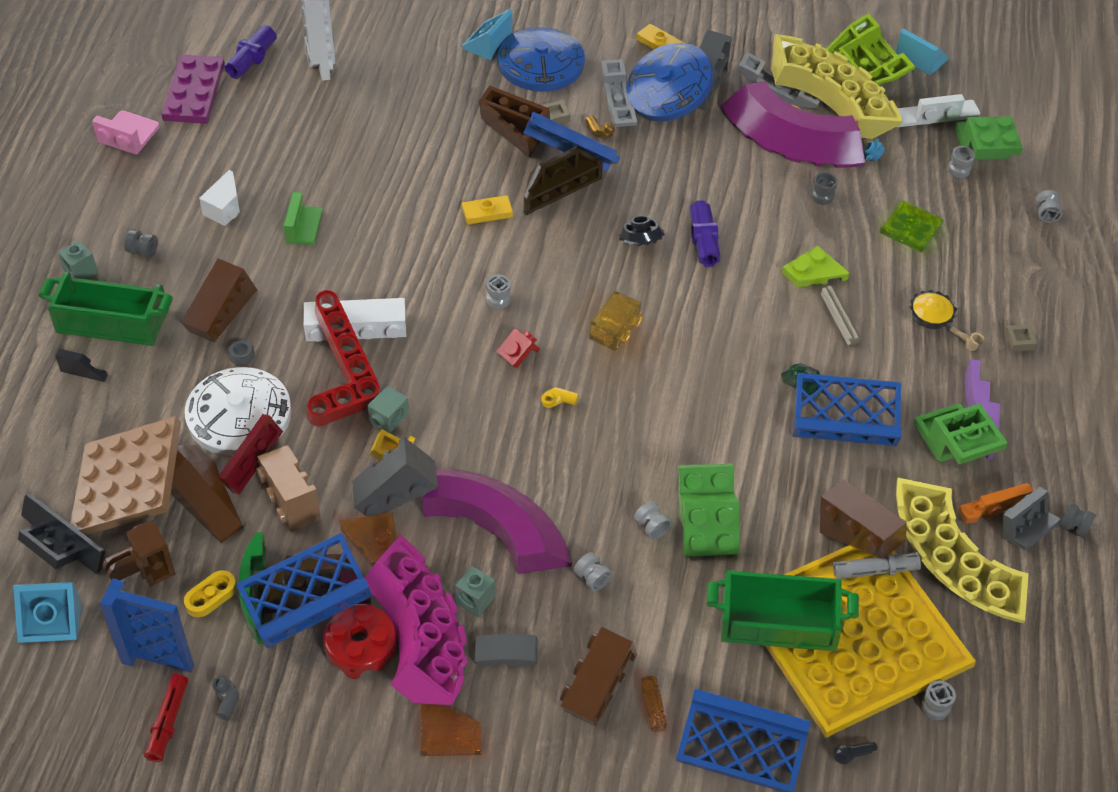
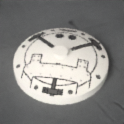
(229, 405)

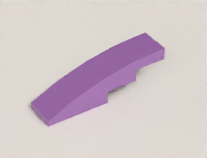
(979, 392)

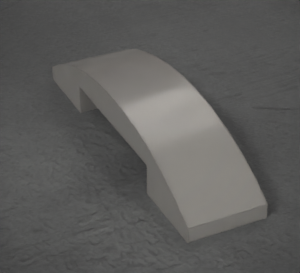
(753, 70)
(615, 92)

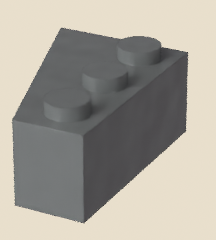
(394, 480)

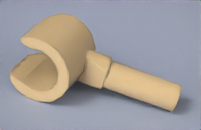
(972, 341)

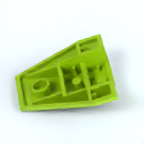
(867, 49)

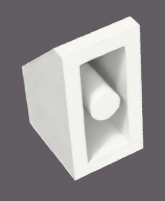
(221, 200)

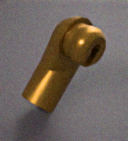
(598, 130)

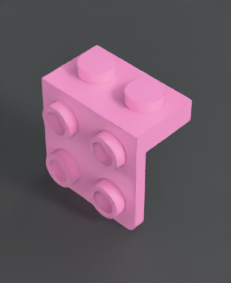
(125, 131)

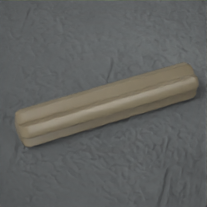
(840, 315)

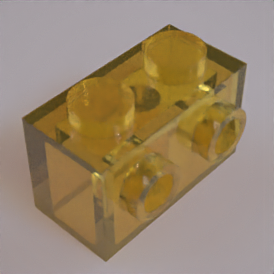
(615, 321)

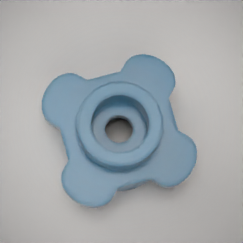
(873, 150)

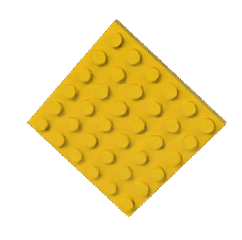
(881, 656)

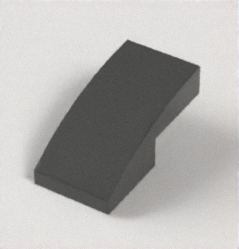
(512, 649)

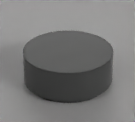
(241, 352)

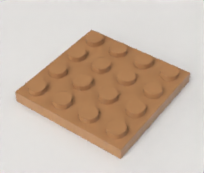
(126, 477)

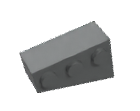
(717, 49)

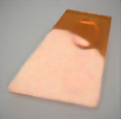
(371, 535)
(448, 732)

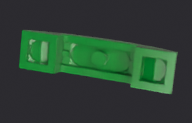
(252, 561)

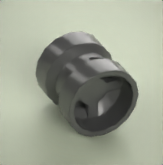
(824, 188)
(138, 243)
(1077, 520)

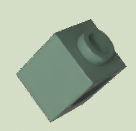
(78, 261)
(388, 409)
(475, 591)

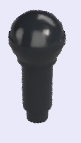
(845, 753)

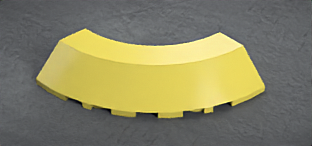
(835, 83)
(954, 556)

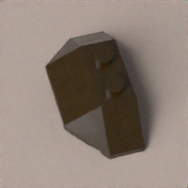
(560, 178)
(301, 583)

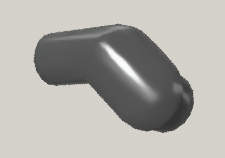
(228, 695)

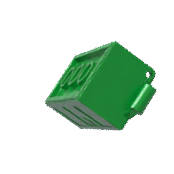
(106, 309)
(782, 609)

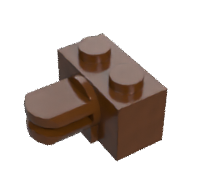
(146, 555)

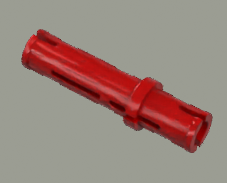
(163, 728)

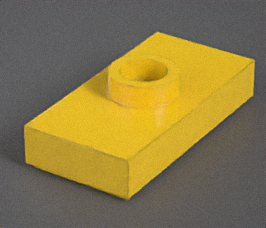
(655, 37)
(487, 209)

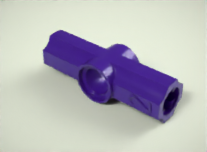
(250, 51)
(704, 233)

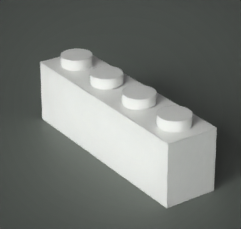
(368, 319)

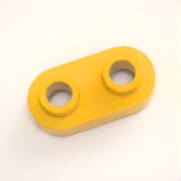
(208, 593)

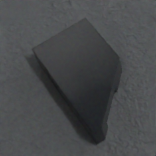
(78, 365)

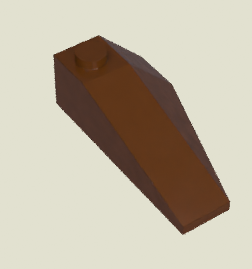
(203, 493)

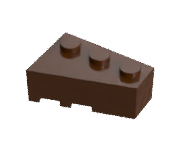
(510, 116)
(860, 521)
(597, 676)

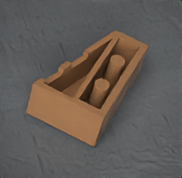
(288, 488)

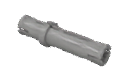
(873, 566)

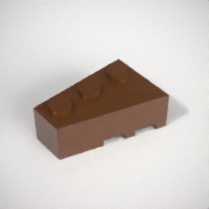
(218, 300)

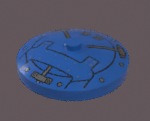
(541, 59)
(670, 82)

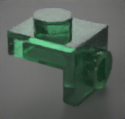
(790, 377)

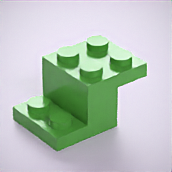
(989, 137)
(960, 433)
(708, 510)

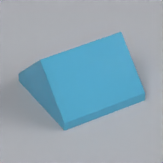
(490, 35)
(920, 52)
(47, 612)

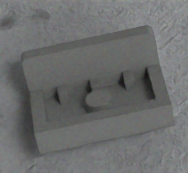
(1029, 520)

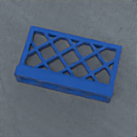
(566, 139)
(847, 430)
(308, 613)
(140, 624)
(757, 720)

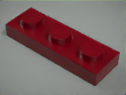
(245, 460)

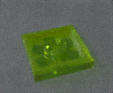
(911, 226)

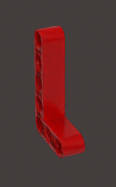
(347, 360)

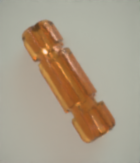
(654, 703)

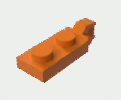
(993, 503)

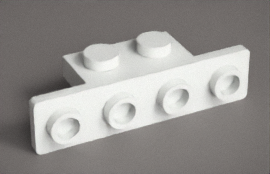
(938, 110)

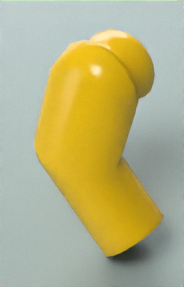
(557, 396)

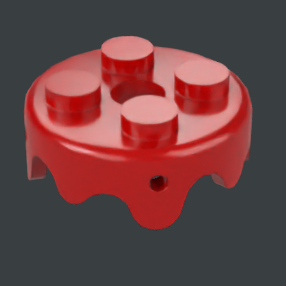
(359, 656)

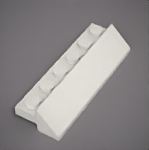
(318, 35)

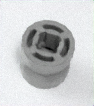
(961, 161)
(1049, 206)
(498, 291)
(653, 521)
(594, 573)
(938, 700)

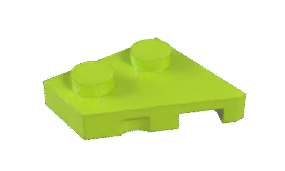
(814, 268)

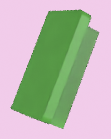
(301, 221)

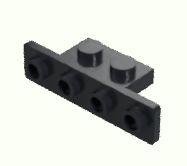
(57, 539)

